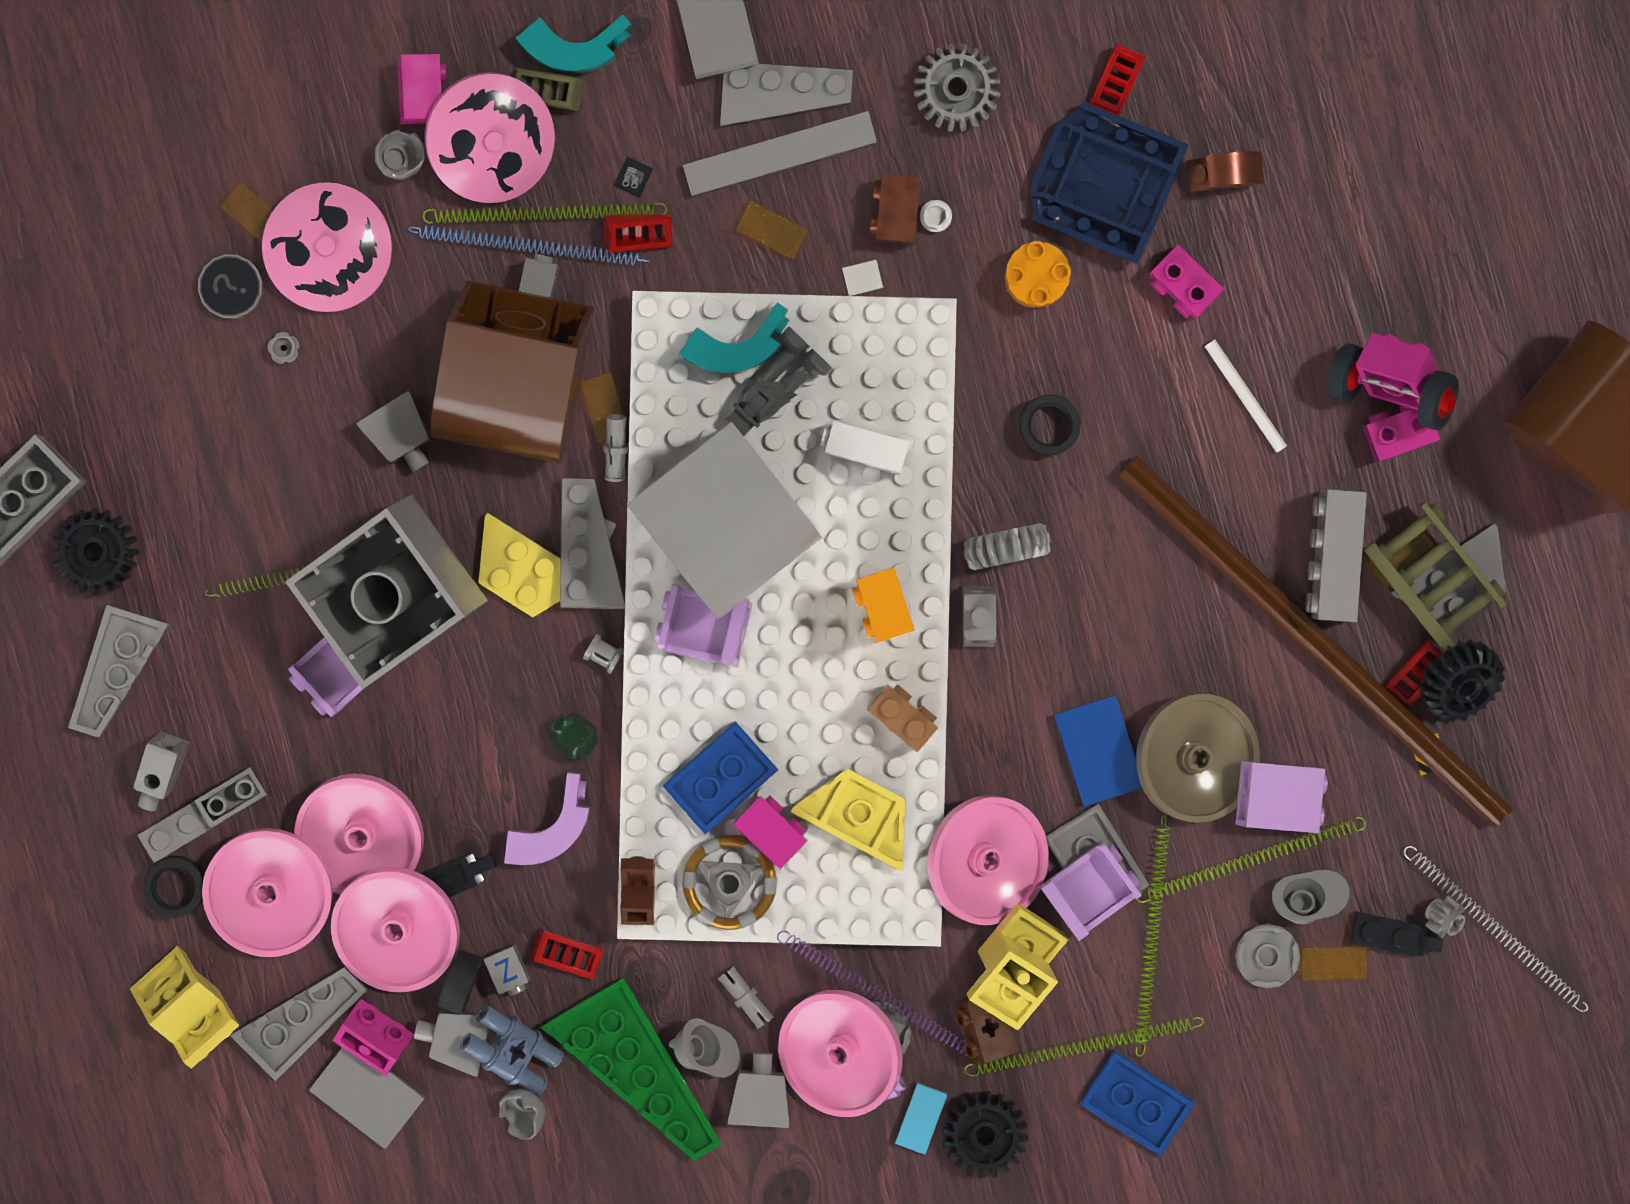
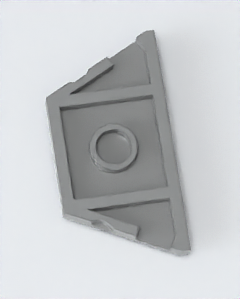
(1484, 552)

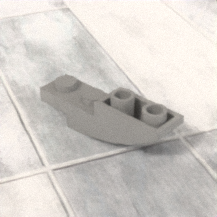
(201, 815)

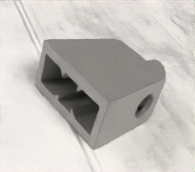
(398, 431)
(978, 616)
(161, 759)
(447, 1036)
(760, 1096)

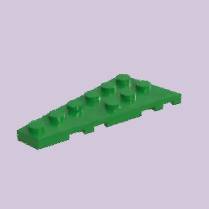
(627, 1054)

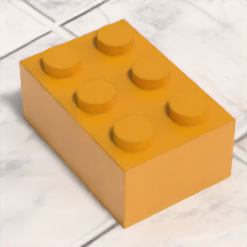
(883, 604)

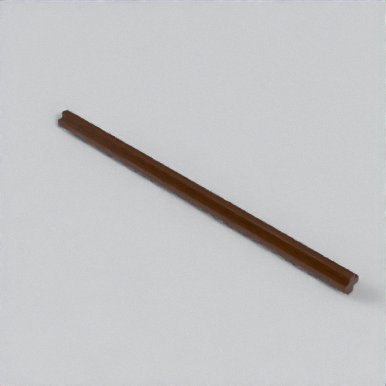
(1315, 642)

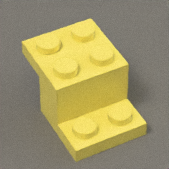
(1017, 966)
(184, 1007)

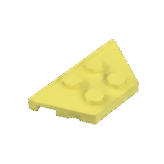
(518, 568)
(859, 814)

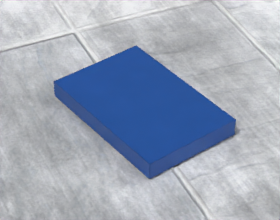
(1098, 750)
(720, 777)
(1137, 1102)

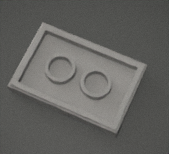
(717, 36)
(1084, 833)
(366, 1097)

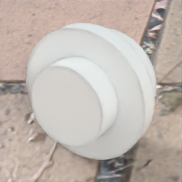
(935, 216)

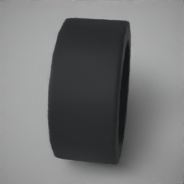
(1073, 429)
(150, 884)
(460, 981)

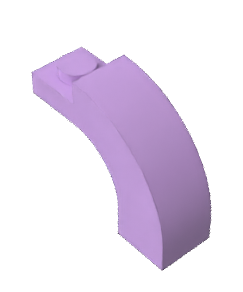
(544, 845)

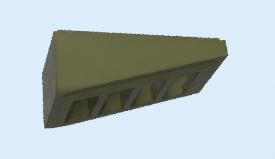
(574, 91)

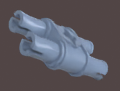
(525, 1045)

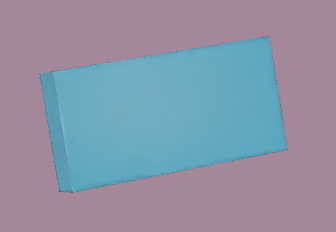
(921, 1118)

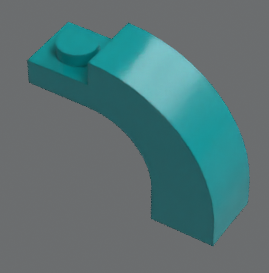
(570, 57)
(739, 357)

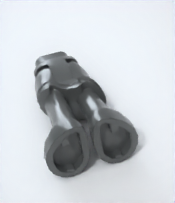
(765, 397)

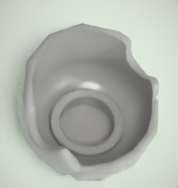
(400, 154)
(524, 1112)

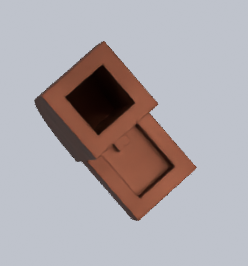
(1225, 171)
(637, 891)

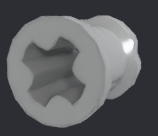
(603, 653)

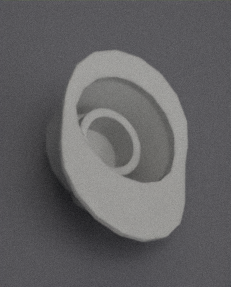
(1310, 896)
(706, 1048)

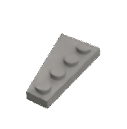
(780, 91)
(586, 556)
(117, 658)
(294, 1026)

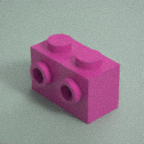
(419, 86)
(1185, 283)
(1397, 433)
(771, 830)
(373, 1037)

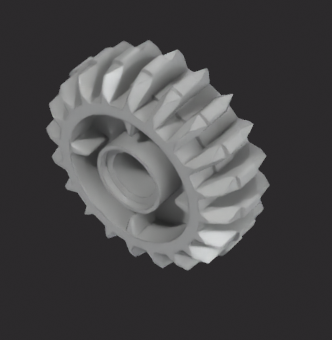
(953, 107)
(1007, 546)

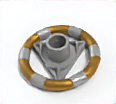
(729, 882)

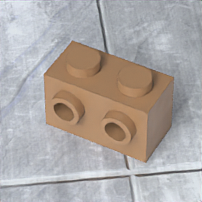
(903, 718)

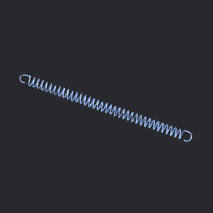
(528, 244)

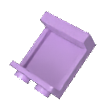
(697, 633)
(325, 679)
(1281, 797)
(1091, 889)

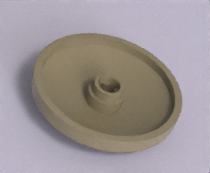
(1194, 756)

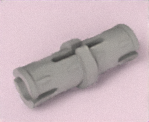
(615, 447)
(745, 997)

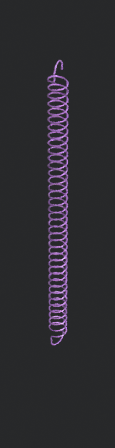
(874, 991)

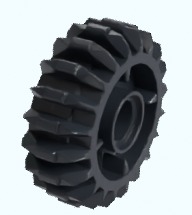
(75, 551)
(1461, 680)
(990, 1153)

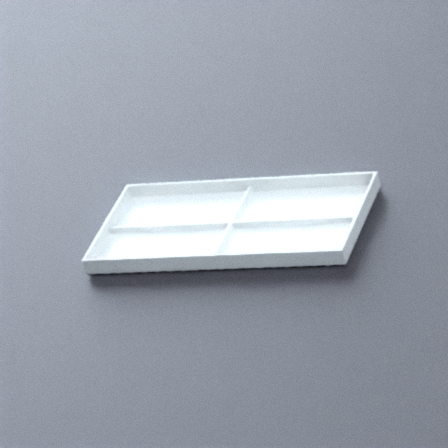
(805, 650)

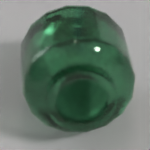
(574, 736)

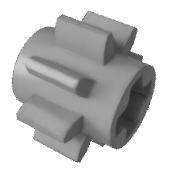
(1445, 917)

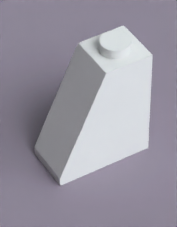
(865, 447)

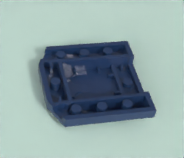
(1105, 181)

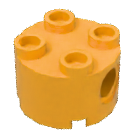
(1037, 274)

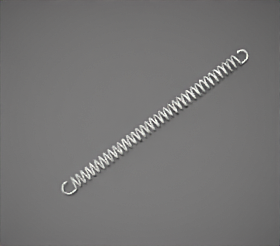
(1496, 927)

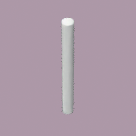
(1245, 396)

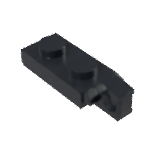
(461, 873)
(1393, 935)

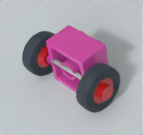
(1395, 374)

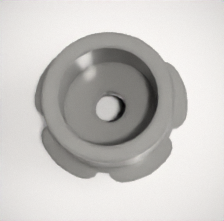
(290, 342)

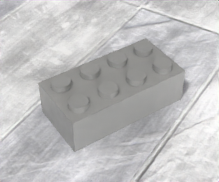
(32, 491)
(1337, 555)

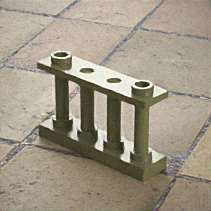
(1403, 580)

